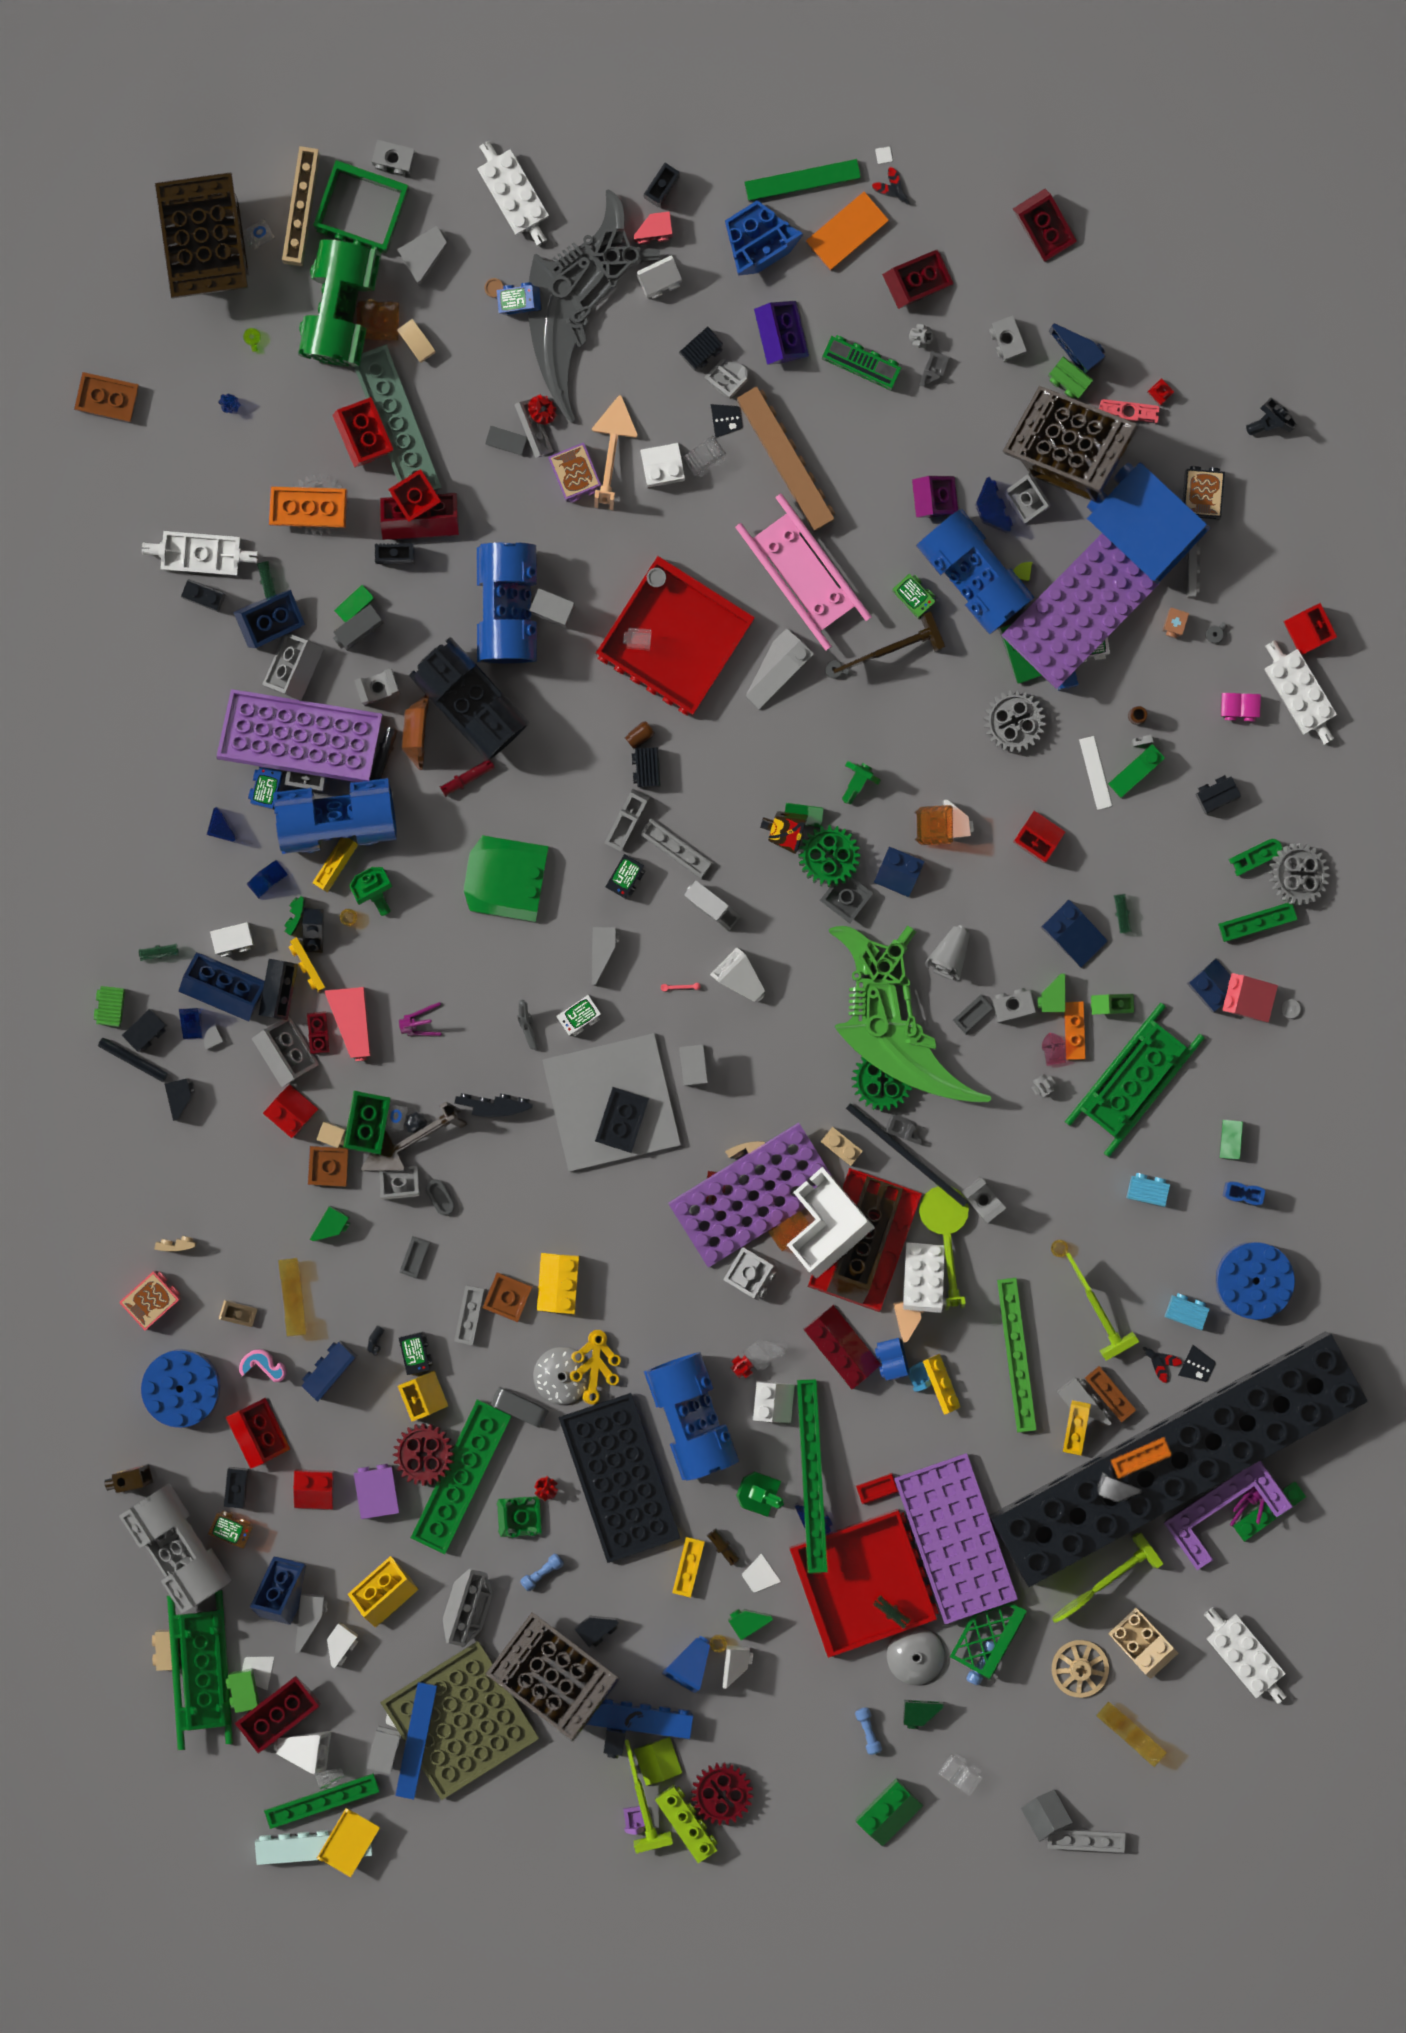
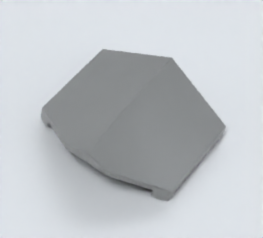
(727, 377)

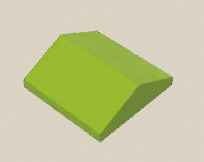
(658, 1761)

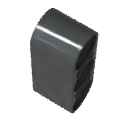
(519, 1407)

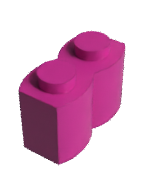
(1240, 705)

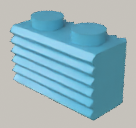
(1148, 1190)
(1187, 1312)

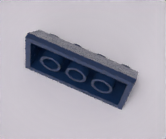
(222, 986)

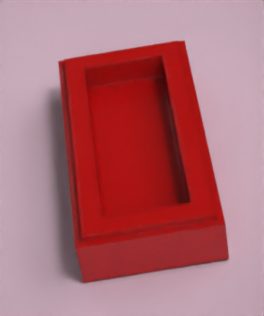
(877, 1488)

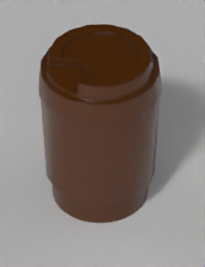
(1137, 715)
(639, 735)

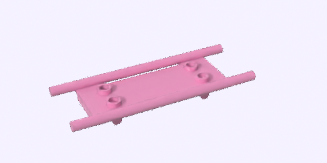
(803, 572)

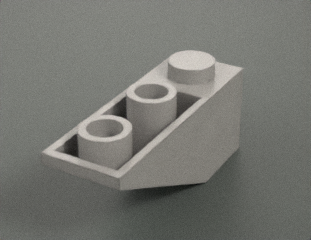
(1076, 1391)

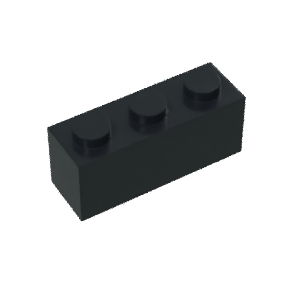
(278, 989)

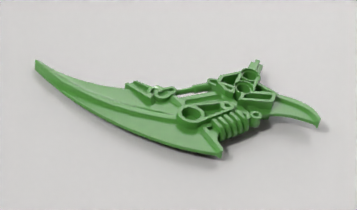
(881, 1036)

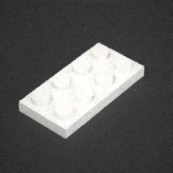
(923, 1277)

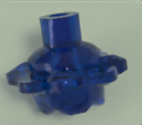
(229, 403)

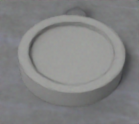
(656, 577)
(1290, 1008)

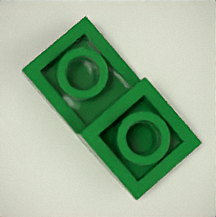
(297, 908)

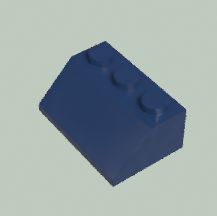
(328, 1370)

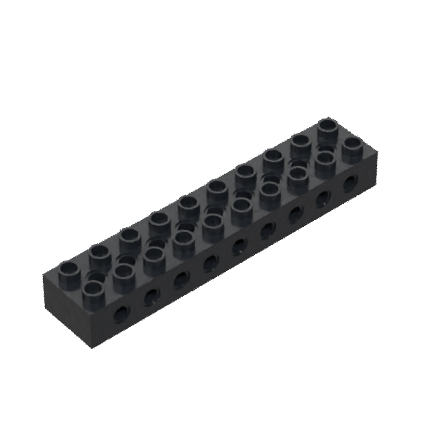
(1202, 1466)

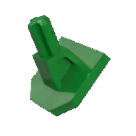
(861, 774)
(371, 885)
(759, 1493)

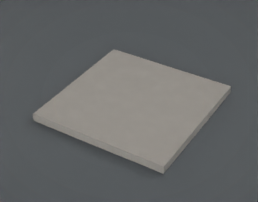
(581, 1089)

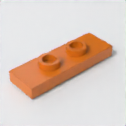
(1074, 1030)
(1141, 1457)

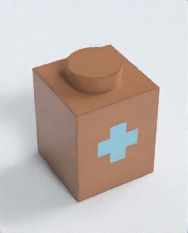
(1175, 623)

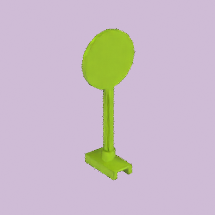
(945, 1216)
(1145, 1552)

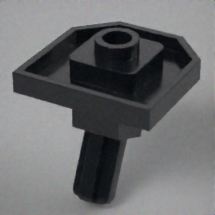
(1274, 417)

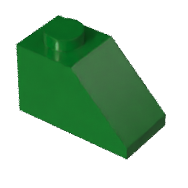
(331, 1224)
(748, 1621)

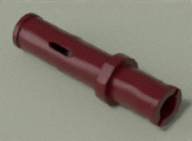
(467, 777)

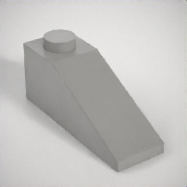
(603, 945)
(310, 1613)

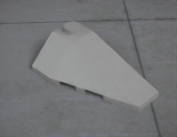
(781, 663)

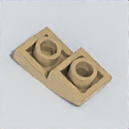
(416, 341)
(736, 1151)
(181, 1244)

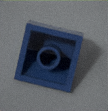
(899, 871)
(1211, 985)

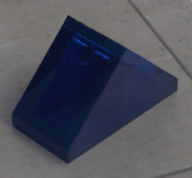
(219, 827)
(267, 878)
(191, 1023)

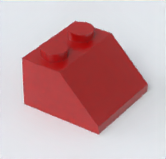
(414, 495)
(290, 1111)
(313, 1489)

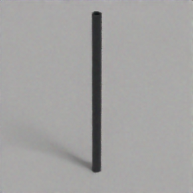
(906, 1154)

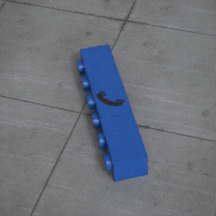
(643, 1719)

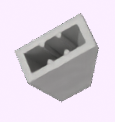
(423, 252)
(712, 905)

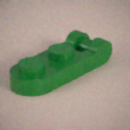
(1256, 855)

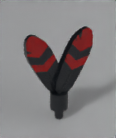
(894, 190)
(1159, 1359)

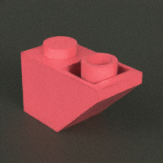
(655, 227)

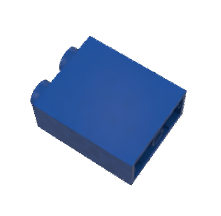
(1146, 521)

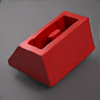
(1310, 629)
(1039, 837)

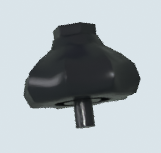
(415, 1122)

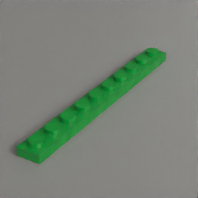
(812, 1476)

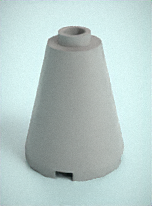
(950, 953)

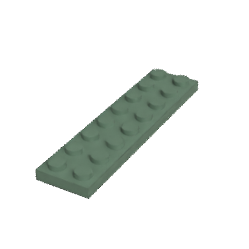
(382, 383)

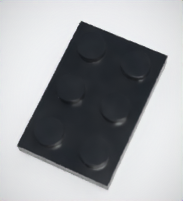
(622, 1119)

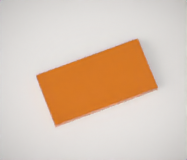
(847, 230)
(308, 507)

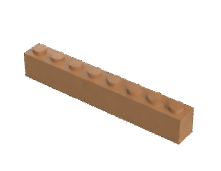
(785, 458)

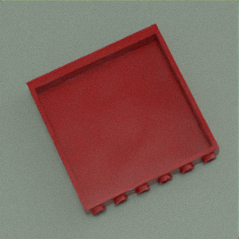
(689, 637)
(861, 1566)

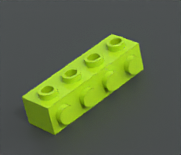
(686, 1823)

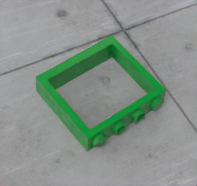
(340, 167)

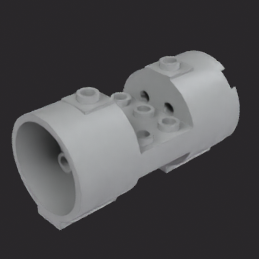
(187, 1566)

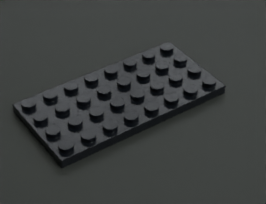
(619, 1477)

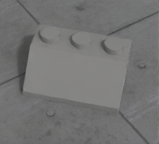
(293, 666)
(285, 1051)

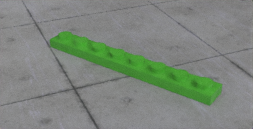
(1016, 1354)

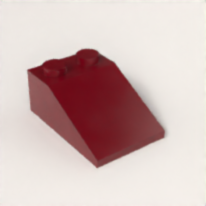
(1044, 224)
(917, 278)

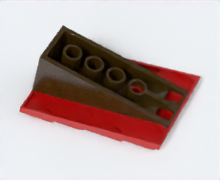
(868, 1267)

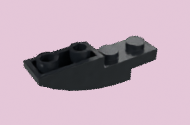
(502, 1105)

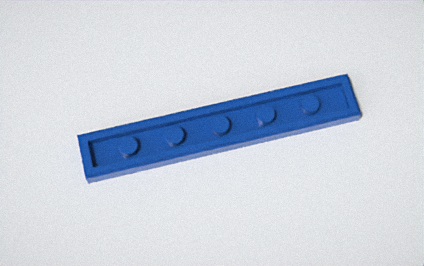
(416, 1740)

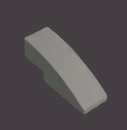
(626, 820)

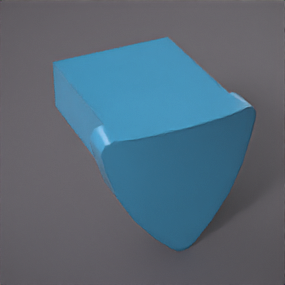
(919, 1377)

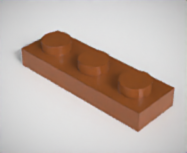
(1110, 1393)

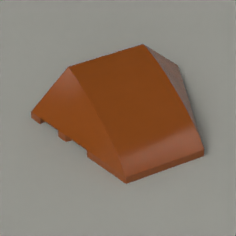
(414, 731)

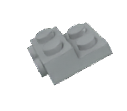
(751, 1274)

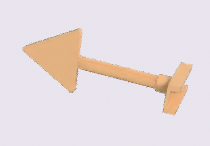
(617, 423)

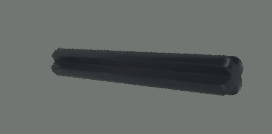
(132, 1059)

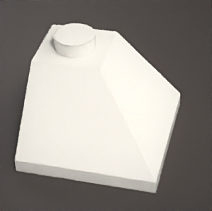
(736, 1663)

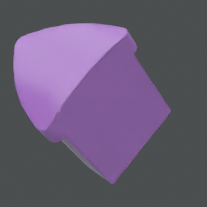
(633, 1820)

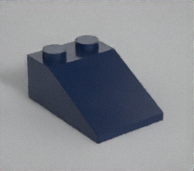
(1081, 350)
(269, 619)
(1074, 933)
(280, 1591)

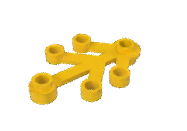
(595, 1364)

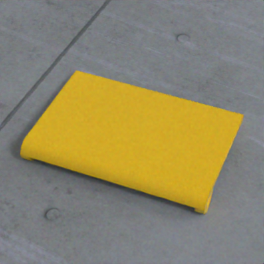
(348, 1842)

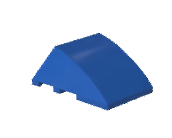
(759, 238)

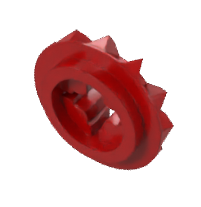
(536, 404)

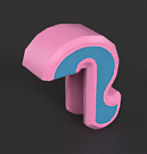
(265, 1362)

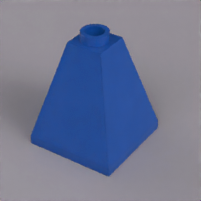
(689, 1665)

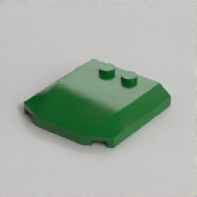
(505, 878)

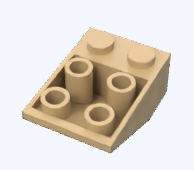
(1143, 1643)

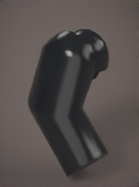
(373, 1339)

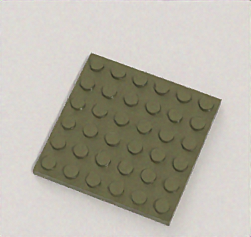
(471, 1721)

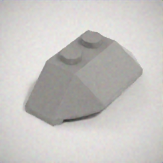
(467, 1607)

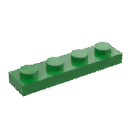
(1257, 921)
(1247, 1525)

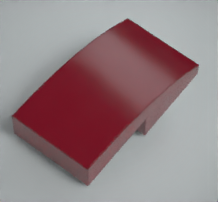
(318, 1032)

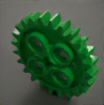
(842, 845)
(863, 1079)

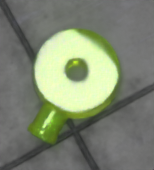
(254, 341)

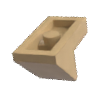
(237, 1313)

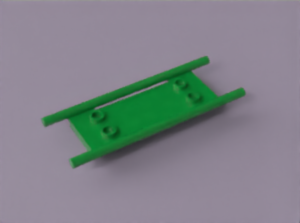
(1135, 1079)
(203, 1670)

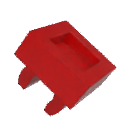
(1160, 392)

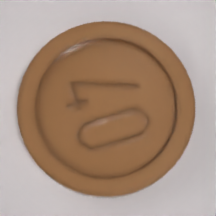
(492, 286)

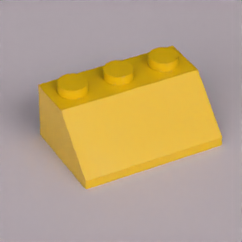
(558, 1283)
(382, 1592)

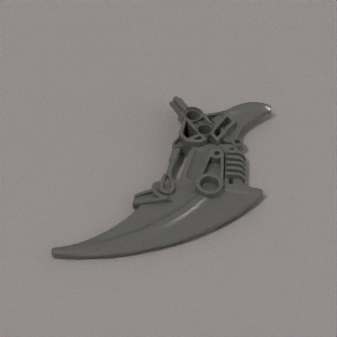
(561, 292)

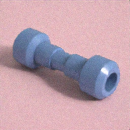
(529, 1581)
(974, 1677)
(864, 1715)

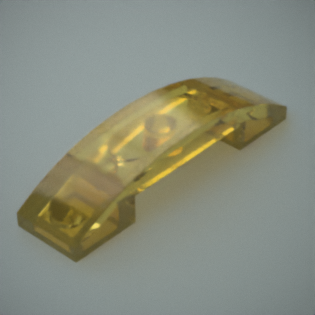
(292, 1297)
(1131, 1734)

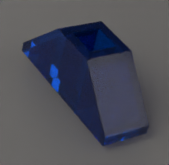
(991, 507)

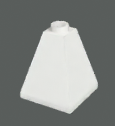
(739, 976)
(305, 1750)

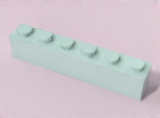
(292, 1848)

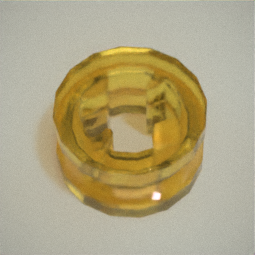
(354, 917)
(1065, 1250)
(712, 1645)

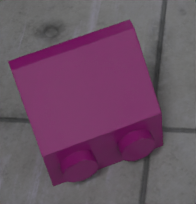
(935, 496)

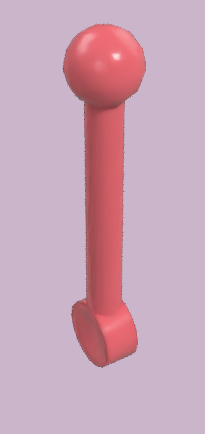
(696, 986)

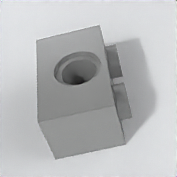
(385, 149)
(1007, 327)
(1004, 1013)

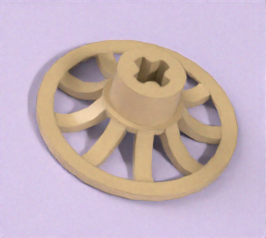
(1080, 1668)

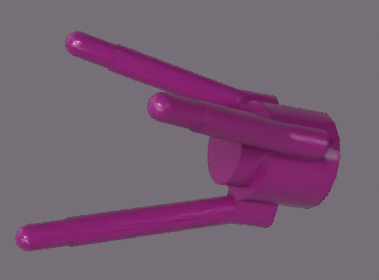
(408, 1025)
(1253, 1497)

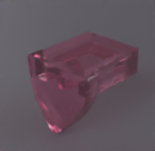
(1053, 1049)

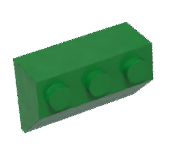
(366, 1122)
(889, 1812)

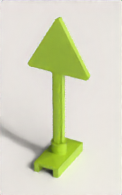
(1117, 1343)
(652, 1839)

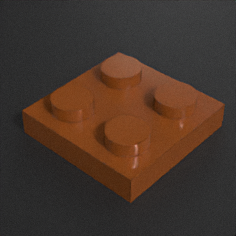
(328, 1166)
(507, 1297)

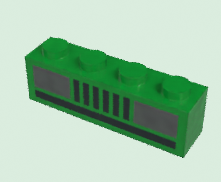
(861, 363)

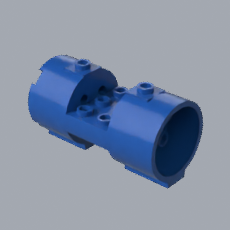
(960, 553)
(507, 579)
(307, 820)
(700, 1440)

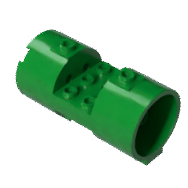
(344, 272)

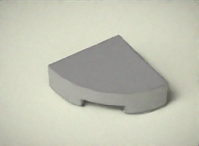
(1142, 740)
(212, 1037)

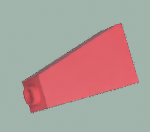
(351, 1017)

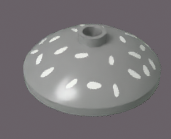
(546, 1376)

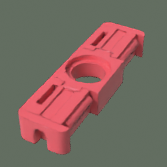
(1141, 411)

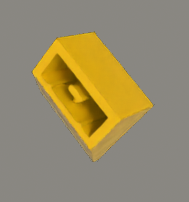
(423, 1396)

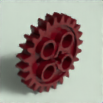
(407, 1454)
(735, 1782)

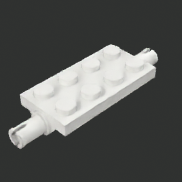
(513, 192)
(200, 553)
(1300, 691)
(1245, 1655)

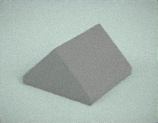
(1027, 498)
(399, 1183)

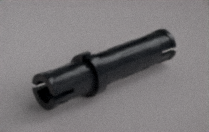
(383, 754)

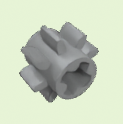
(921, 336)
(1043, 1085)

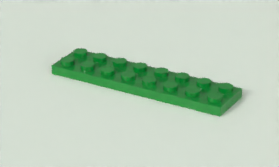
(455, 1491)

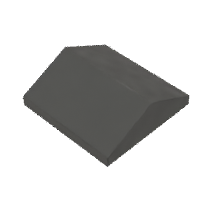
(846, 898)
(1046, 1815)

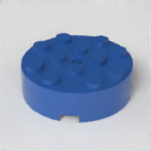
(1273, 1285)
(164, 1398)

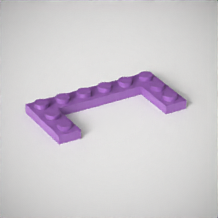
(1181, 1523)

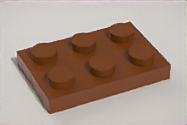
(106, 397)

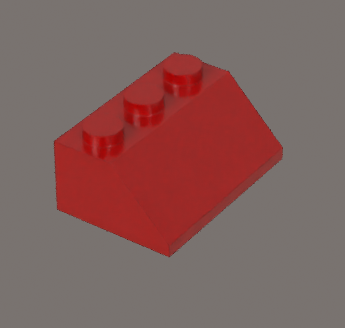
(362, 432)
(258, 1433)

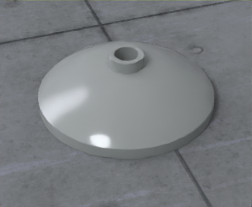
(912, 1642)

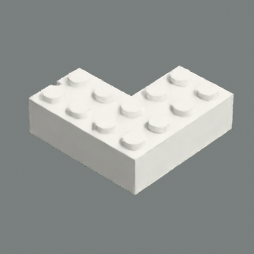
(836, 1227)

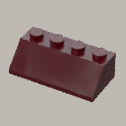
(437, 521)
(842, 1347)
(277, 1714)

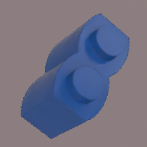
(1239, 1192)
(892, 1359)

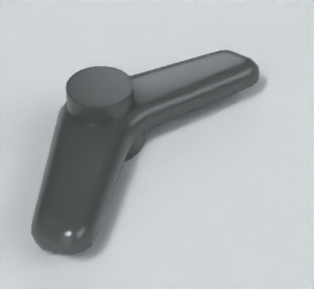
(525, 1021)

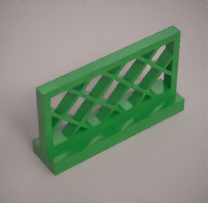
(1000, 1647)

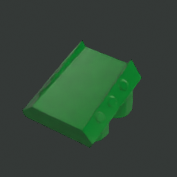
(519, 1516)

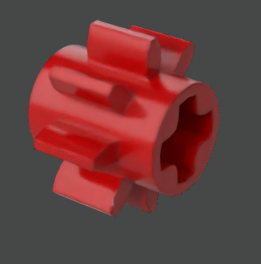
(742, 1366)
(546, 1488)

